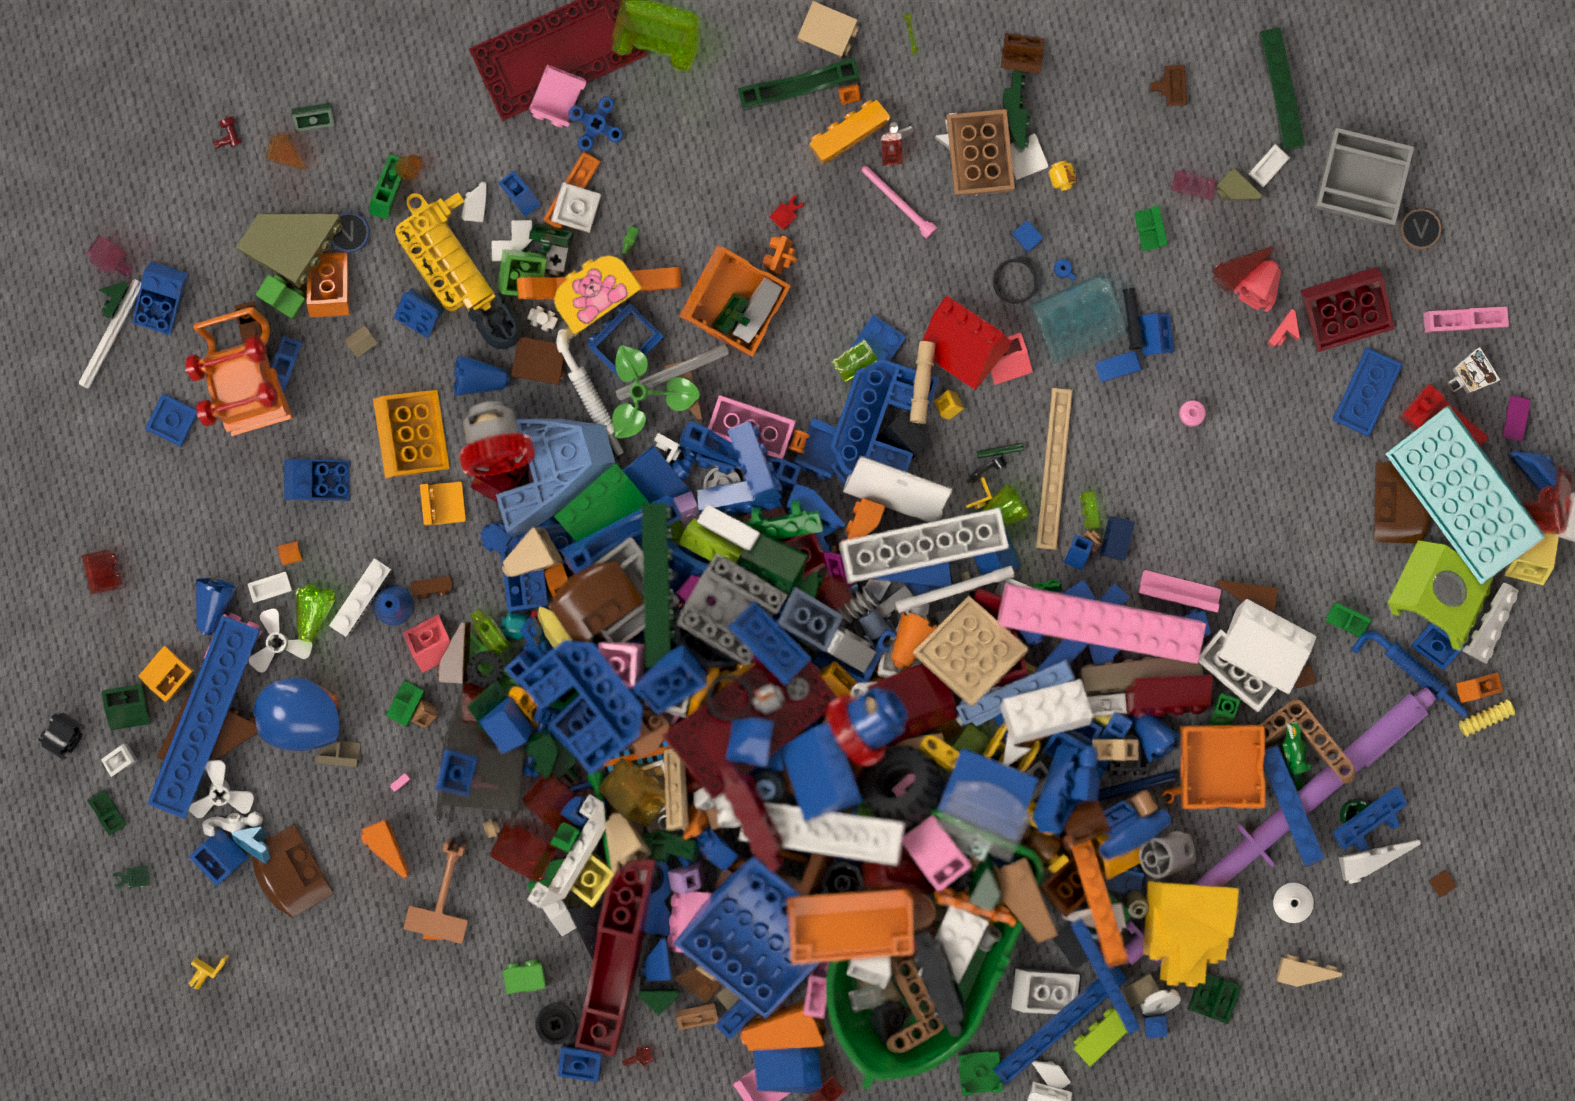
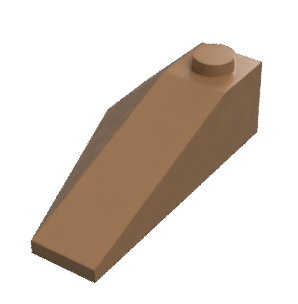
(1025, 900)

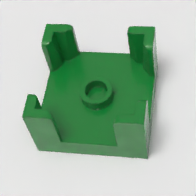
(977, 1072)

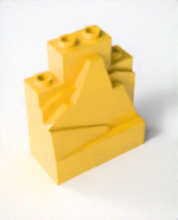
(1188, 928)

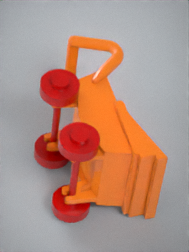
(238, 380)

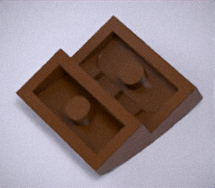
(1022, 53)

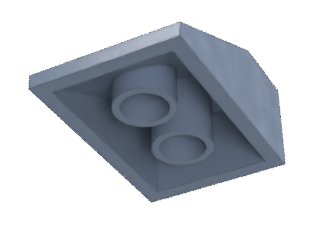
(809, 621)

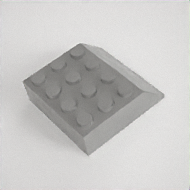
(1363, 177)
(631, 561)

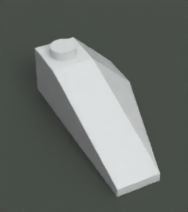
(1361, 864)

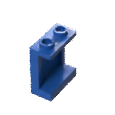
(818, 453)

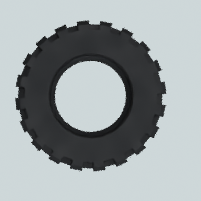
(912, 804)

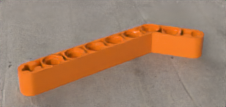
(650, 280)

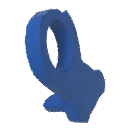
(658, 914)

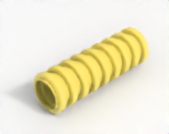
(1486, 718)

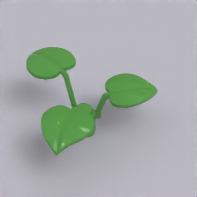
(628, 419)

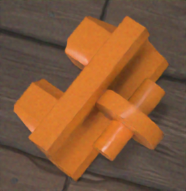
(783, 255)

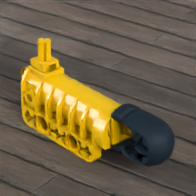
(452, 264)

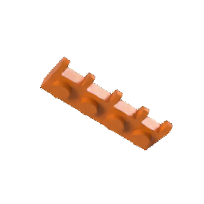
(961, 901)

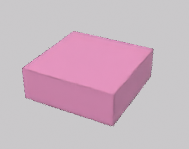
(401, 781)

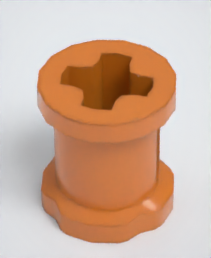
(803, 438)

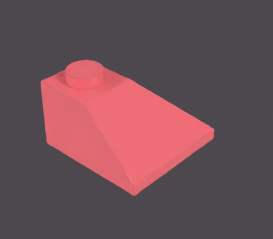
(427, 642)

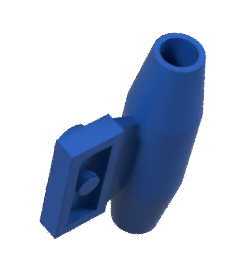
(1129, 830)

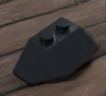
(699, 648)

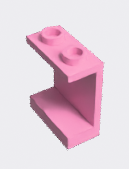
(556, 95)
(748, 1091)

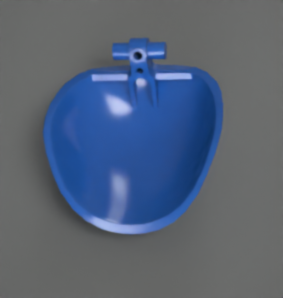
(296, 715)

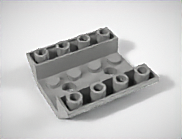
(734, 592)

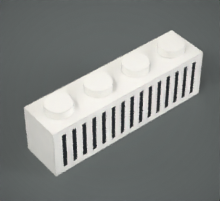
(360, 597)

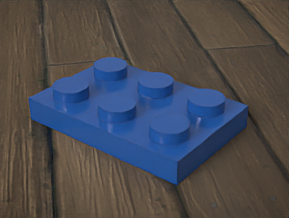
(881, 338)

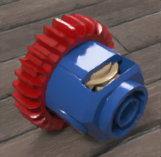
(866, 723)

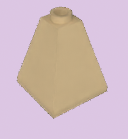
(532, 554)

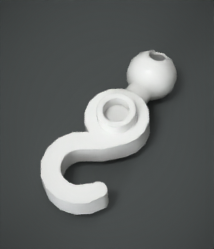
(232, 822)

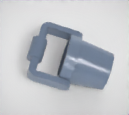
(874, 625)

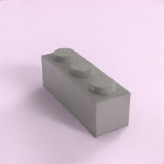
(889, 605)

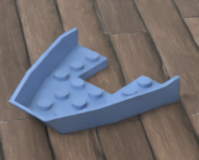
(564, 465)

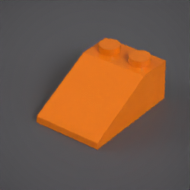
(329, 286)
(384, 844)

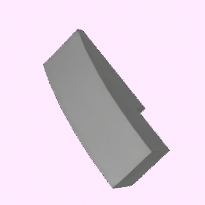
(757, 309)

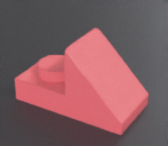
(1289, 326)

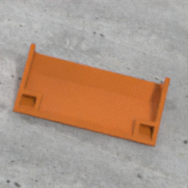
(850, 925)

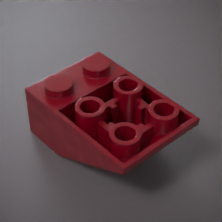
(500, 483)

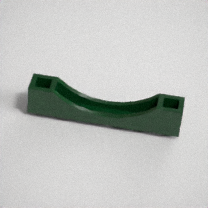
(799, 85)
(1282, 89)

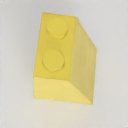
(1535, 563)

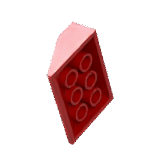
(964, 342)

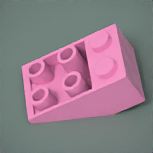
(936, 853)

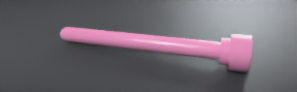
(925, 227)

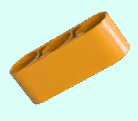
(525, 704)

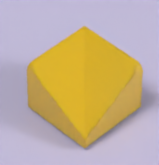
(949, 404)

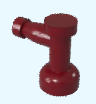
(232, 138)

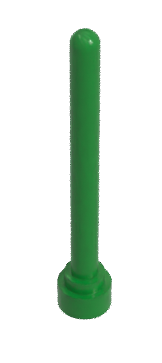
(596, 780)

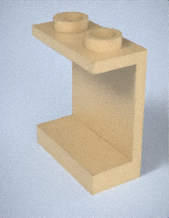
(828, 29)

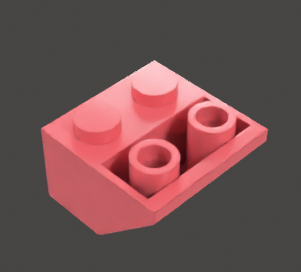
(1013, 363)

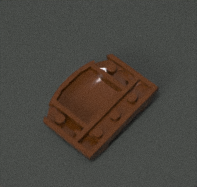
(1397, 510)
(594, 600)
(291, 875)

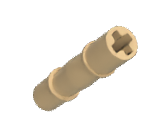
(922, 382)

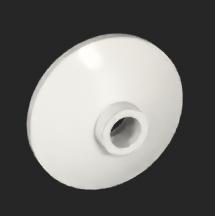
(1283, 899)

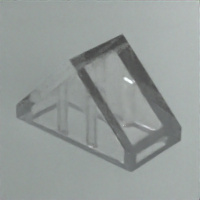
(865, 997)

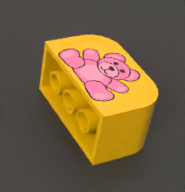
(594, 291)

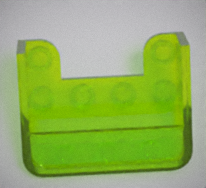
(657, 29)

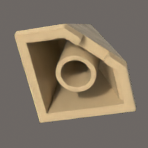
(624, 842)

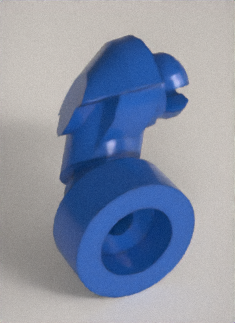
(683, 467)

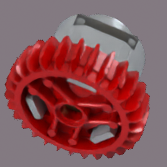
(494, 441)

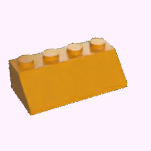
(849, 132)

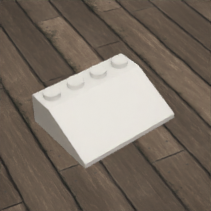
(1266, 645)

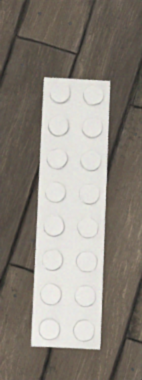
(838, 834)

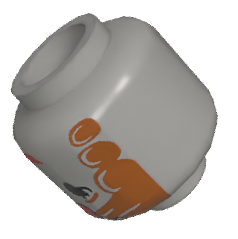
(767, 698)

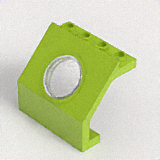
(1441, 590)

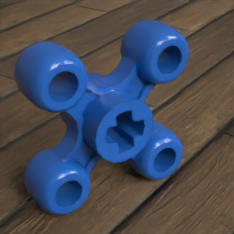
(587, 119)

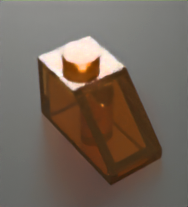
(284, 152)

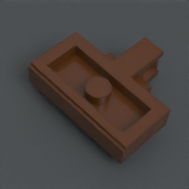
(1172, 85)

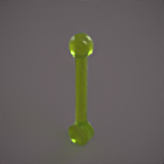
(907, 17)

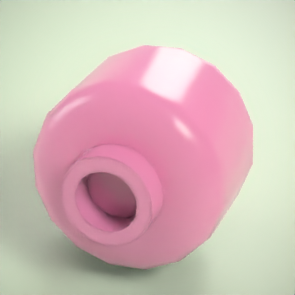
(1192, 413)

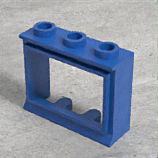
(610, 325)

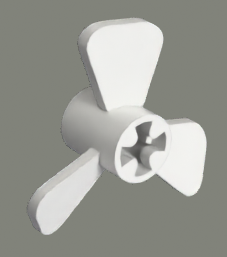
(263, 658)
(238, 799)

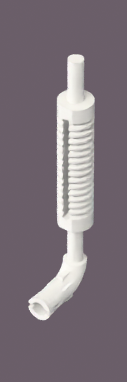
(585, 389)

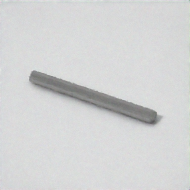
(676, 370)

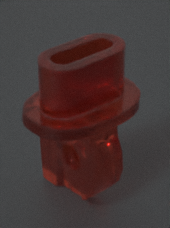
(643, 1056)

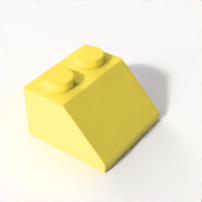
(593, 879)

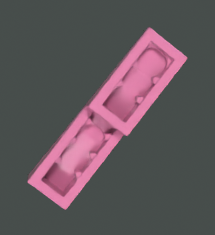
(1466, 319)
(816, 991)

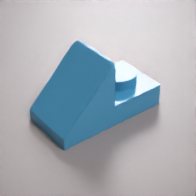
(251, 841)

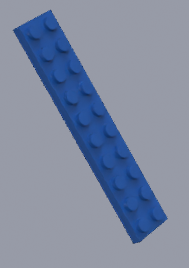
(203, 717)

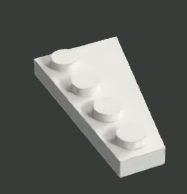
(1493, 622)

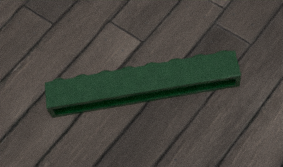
(656, 577)

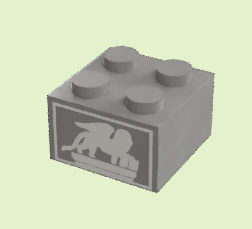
(851, 649)

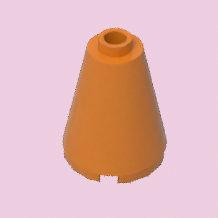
(910, 634)

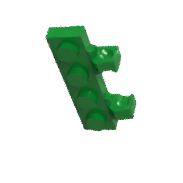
(795, 524)

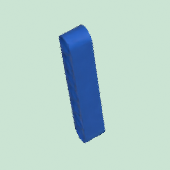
(1070, 648)

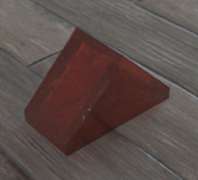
(469, 693)

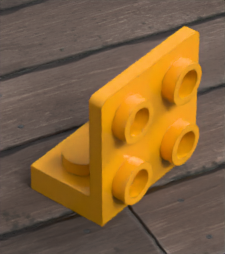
(442, 503)

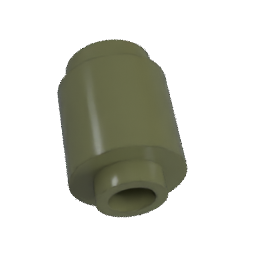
(1136, 904)

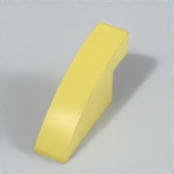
(553, 629)

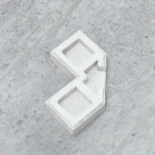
(519, 240)

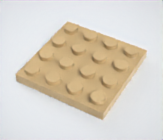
(970, 651)

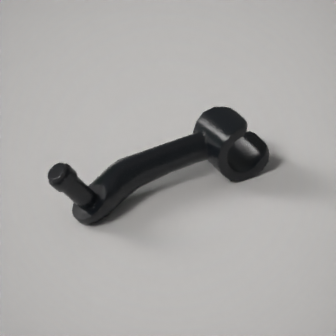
(998, 463)

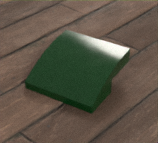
(1215, 998)

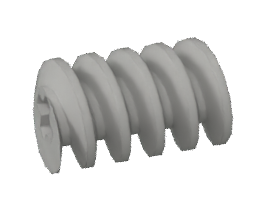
(857, 605)

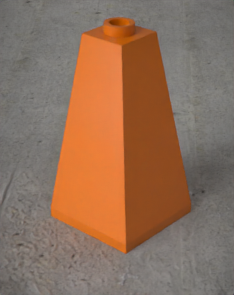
(785, 1030)

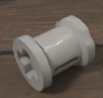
(990, 936)

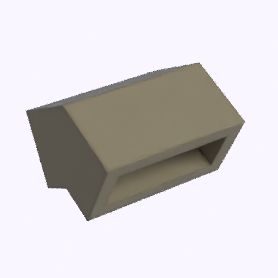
(360, 341)

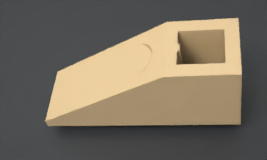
(1300, 973)

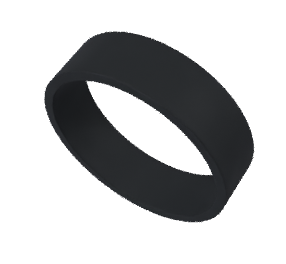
(1020, 261)
(734, 678)

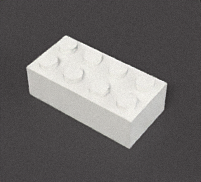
(1046, 712)
(960, 936)

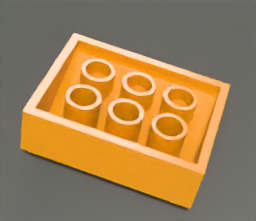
(411, 433)

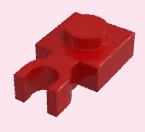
(785, 215)

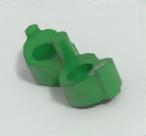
(1051, 585)

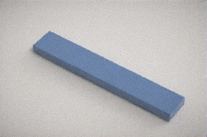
(991, 701)

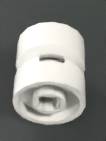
(725, 816)

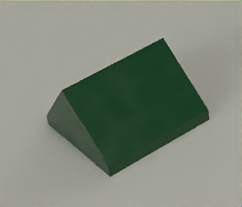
(658, 999)

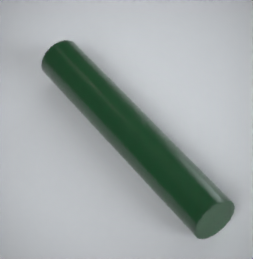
(1000, 450)

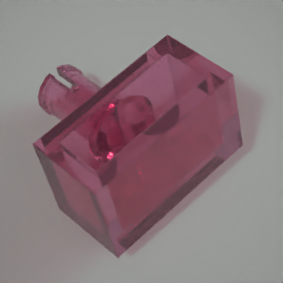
(108, 257)

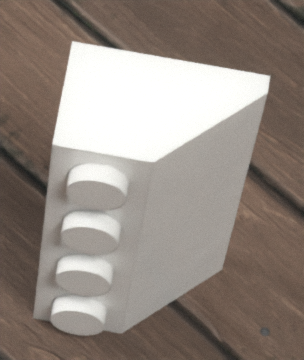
(1245, 685)

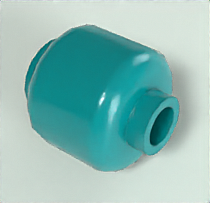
(512, 624)

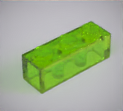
(1090, 510)

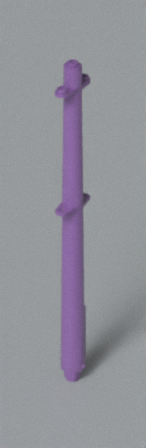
(1360, 753)

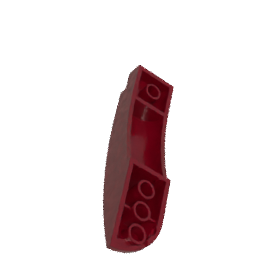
(616, 957)

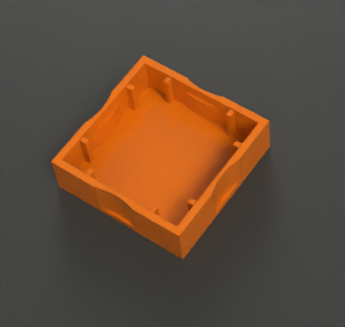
(721, 278)
(1222, 766)

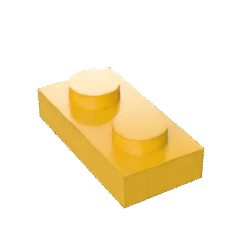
(1056, 863)

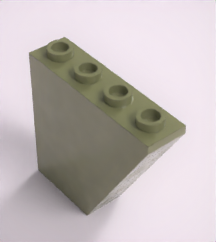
(289, 243)

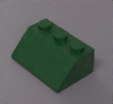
(774, 563)

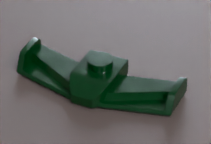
(664, 843)

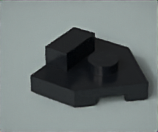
(888, 1019)

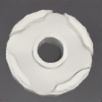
(1160, 1002)

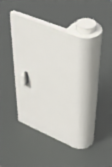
(897, 490)

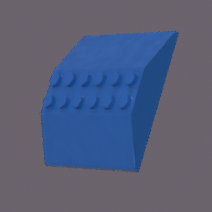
(745, 937)

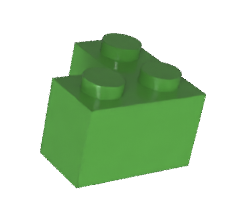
(519, 265)
(281, 297)
(525, 977)

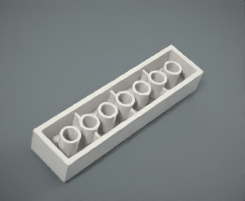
(923, 545)

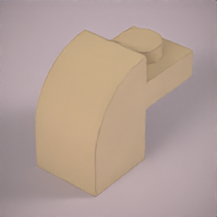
(1116, 749)

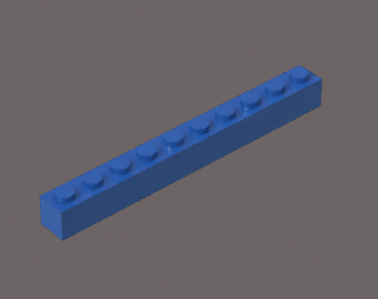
(1105, 976)

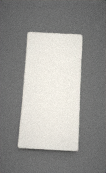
(1030, 160)

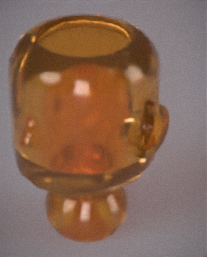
(1042, 844)

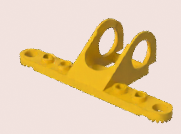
(947, 757)

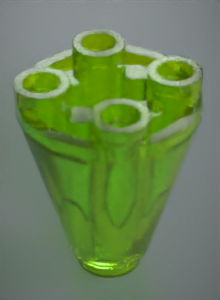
(312, 610)

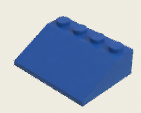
(975, 767)
(820, 773)

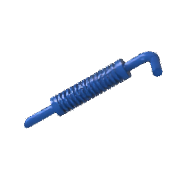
(1412, 667)

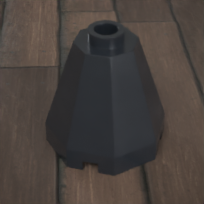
(842, 879)

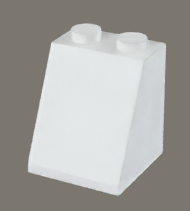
(871, 970)

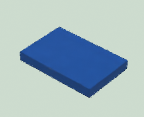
(655, 476)

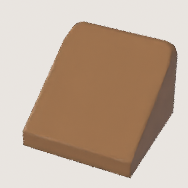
(424, 714)

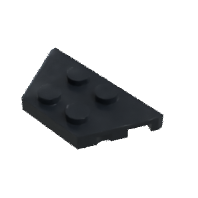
(586, 922)

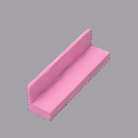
(1179, 591)

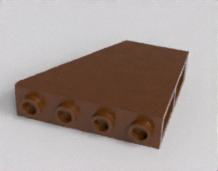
(233, 732)

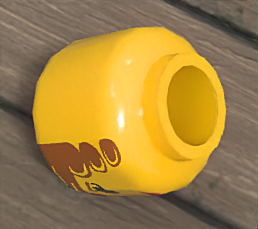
(1062, 175)

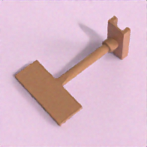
(436, 922)

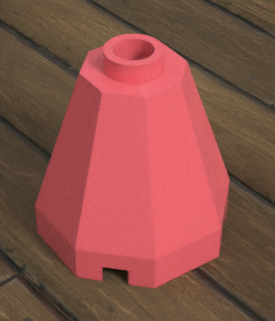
(1260, 286)

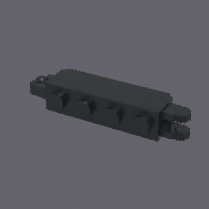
(940, 981)

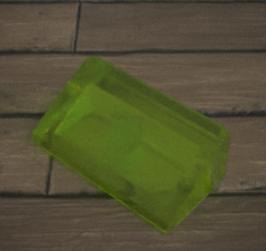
(853, 360)

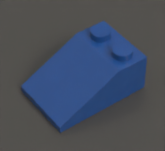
(671, 680)
(788, 1070)

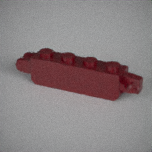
(753, 817)

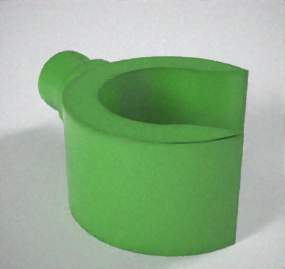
(629, 239)

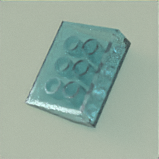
(1078, 318)

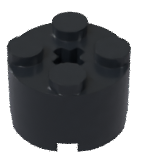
(61, 735)
(544, 1025)

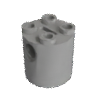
(1167, 854)

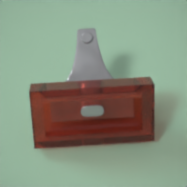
(892, 144)

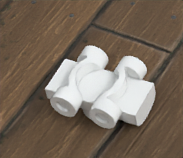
(538, 316)

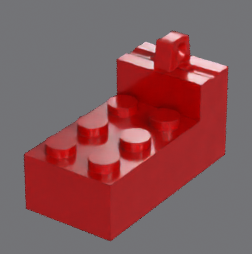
(1430, 403)

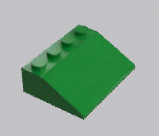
(600, 505)

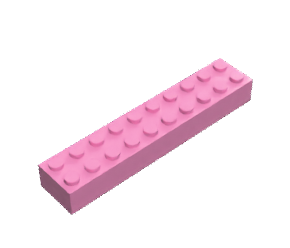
(1101, 623)

